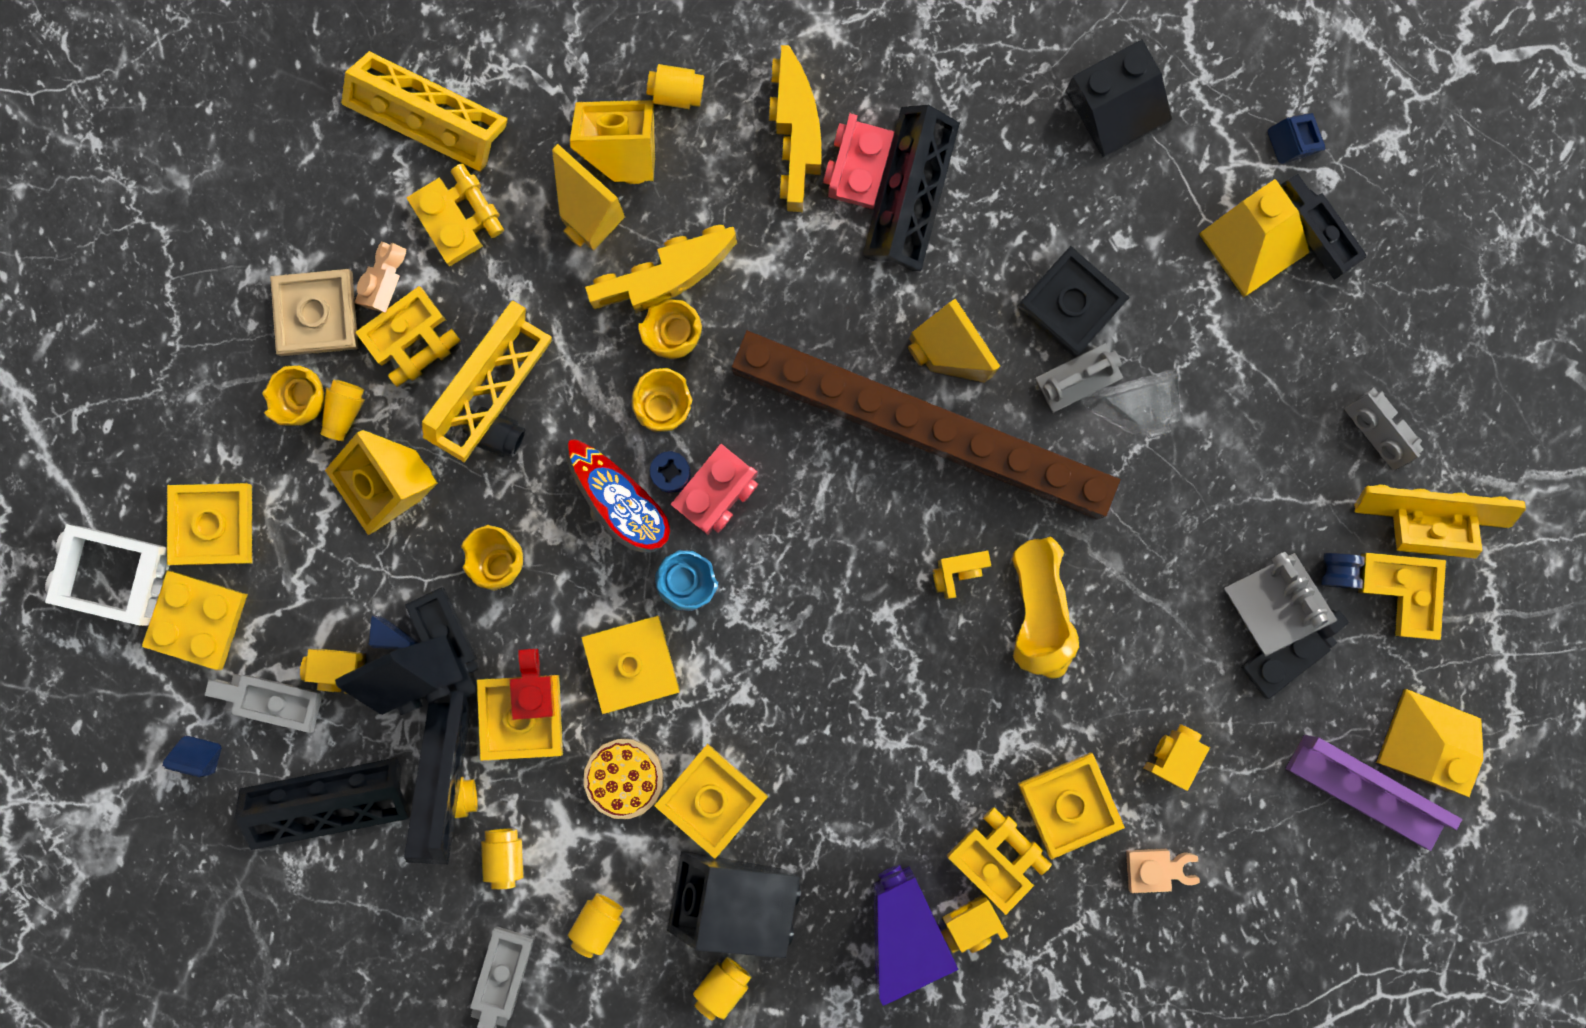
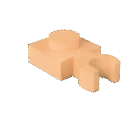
(379, 282)
(1153, 870)

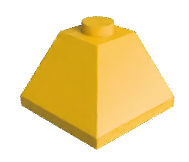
(616, 138)
(584, 202)
(1257, 238)
(952, 346)
(379, 479)
(1434, 743)

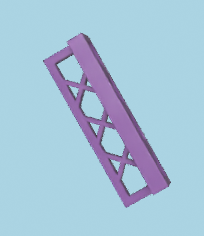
(1370, 792)

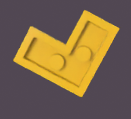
(1418, 588)

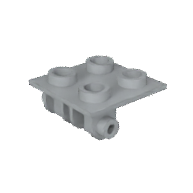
(1280, 604)

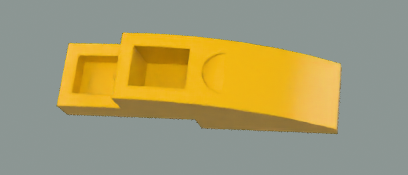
(795, 116)
(681, 267)

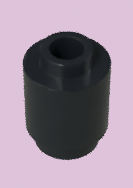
(502, 437)

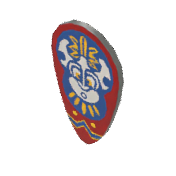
(617, 500)

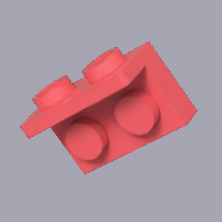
(859, 164)
(715, 490)

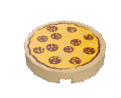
(623, 778)

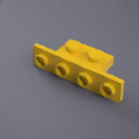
(1438, 521)

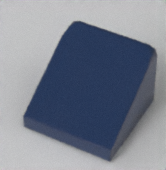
(1296, 138)
(387, 635)
(193, 757)

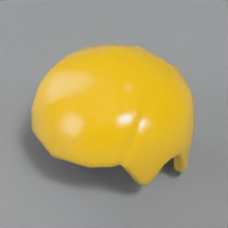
(671, 329)
(294, 396)
(661, 400)
(492, 557)

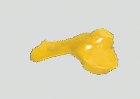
(1046, 636)

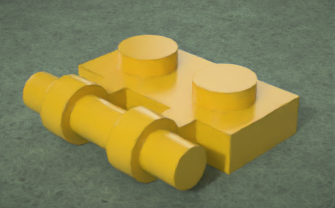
(445, 221)
(402, 326)
(990, 870)

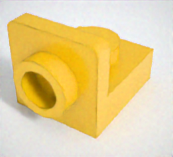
(966, 566)

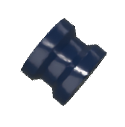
(670, 478)
(1343, 571)

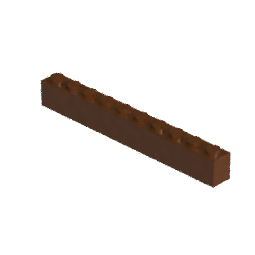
(925, 426)

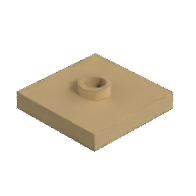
(314, 312)

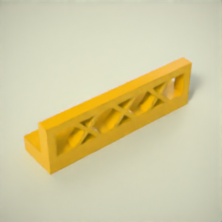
(418, 114)
(472, 375)

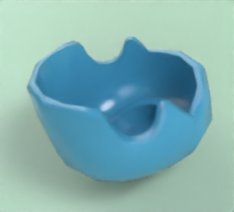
(685, 580)

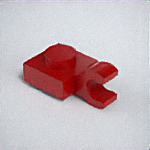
(531, 694)

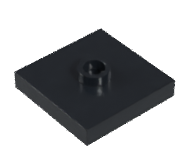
(1073, 301)

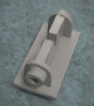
(1080, 377)
(1393, 441)

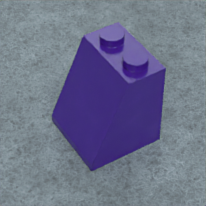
(906, 937)

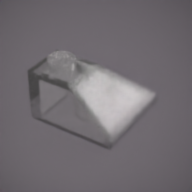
(1140, 405)

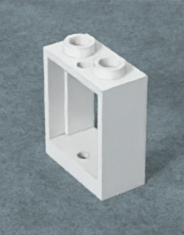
(146, 585)

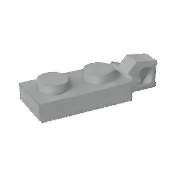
(268, 701)
(501, 977)

